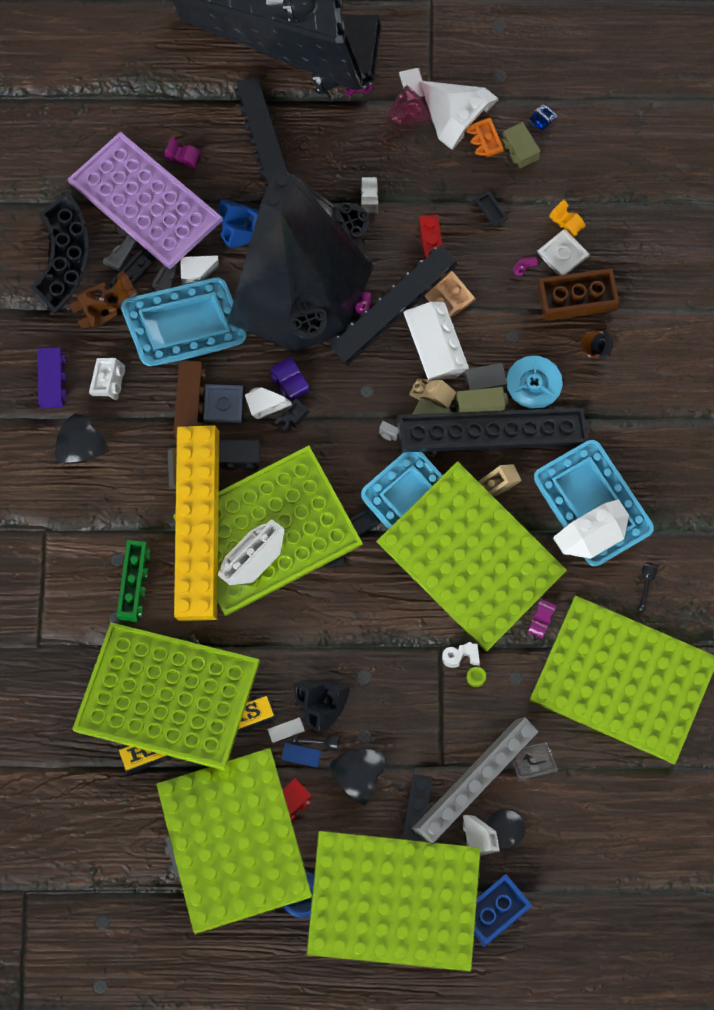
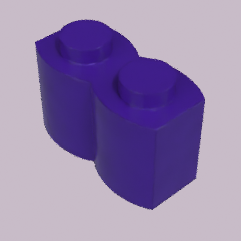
(289, 379)

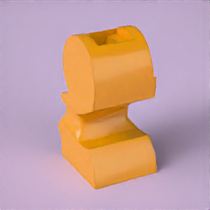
(570, 221)

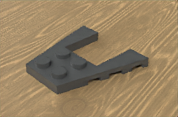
(120, 254)

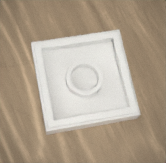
(563, 253)

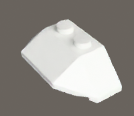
(594, 531)
(252, 554)

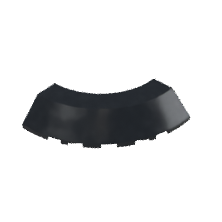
(67, 255)

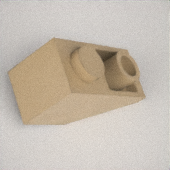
(434, 390)

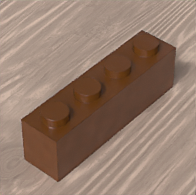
(189, 394)

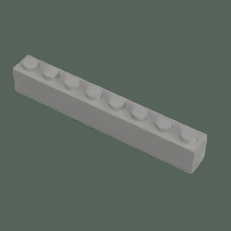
(474, 780)

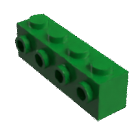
(132, 581)

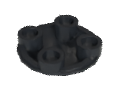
(508, 826)

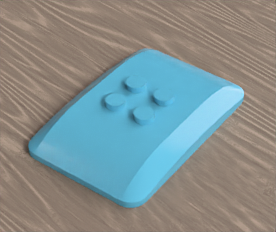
(182, 322)
(585, 481)
(400, 486)

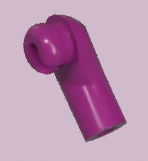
(350, 92)
(364, 304)

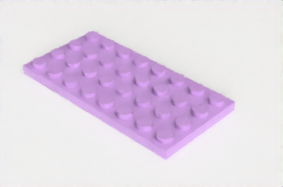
(145, 200)

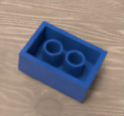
(498, 910)

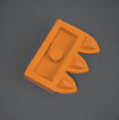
(486, 137)

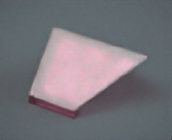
(408, 108)

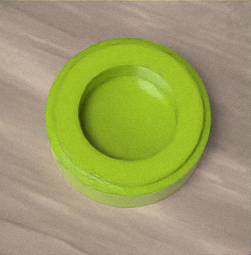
(476, 676)

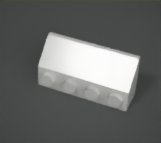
(436, 341)

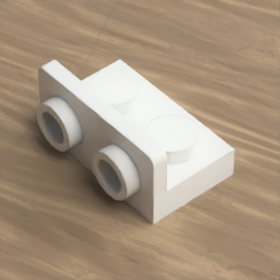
(107, 378)

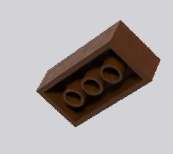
(578, 294)

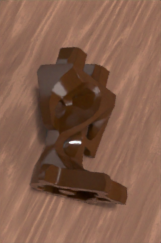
(93, 306)

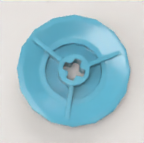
(534, 369)

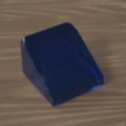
(543, 117)

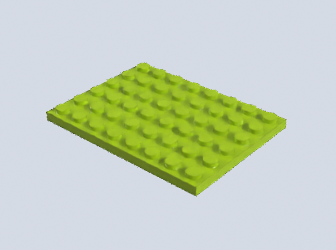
(299, 500)
(471, 556)
(624, 679)
(167, 696)
(233, 841)
(394, 901)

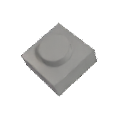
(388, 431)

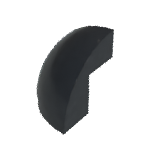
(79, 441)
(321, 701)
(358, 772)

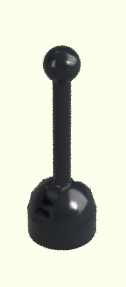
(648, 574)
(330, 742)

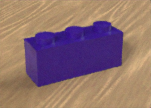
(51, 377)

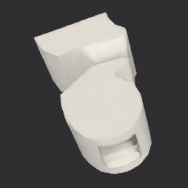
(369, 193)
(453, 657)

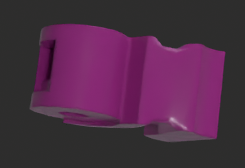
(187, 155)
(542, 618)

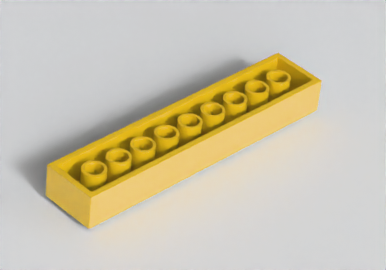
(197, 523)

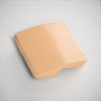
(452, 293)

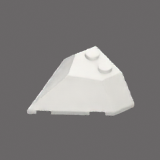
(455, 108)

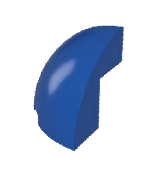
(237, 222)

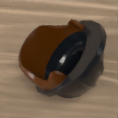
(597, 344)

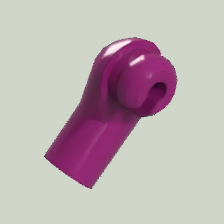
(522, 265)

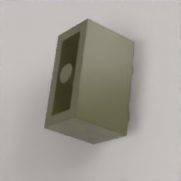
(521, 145)

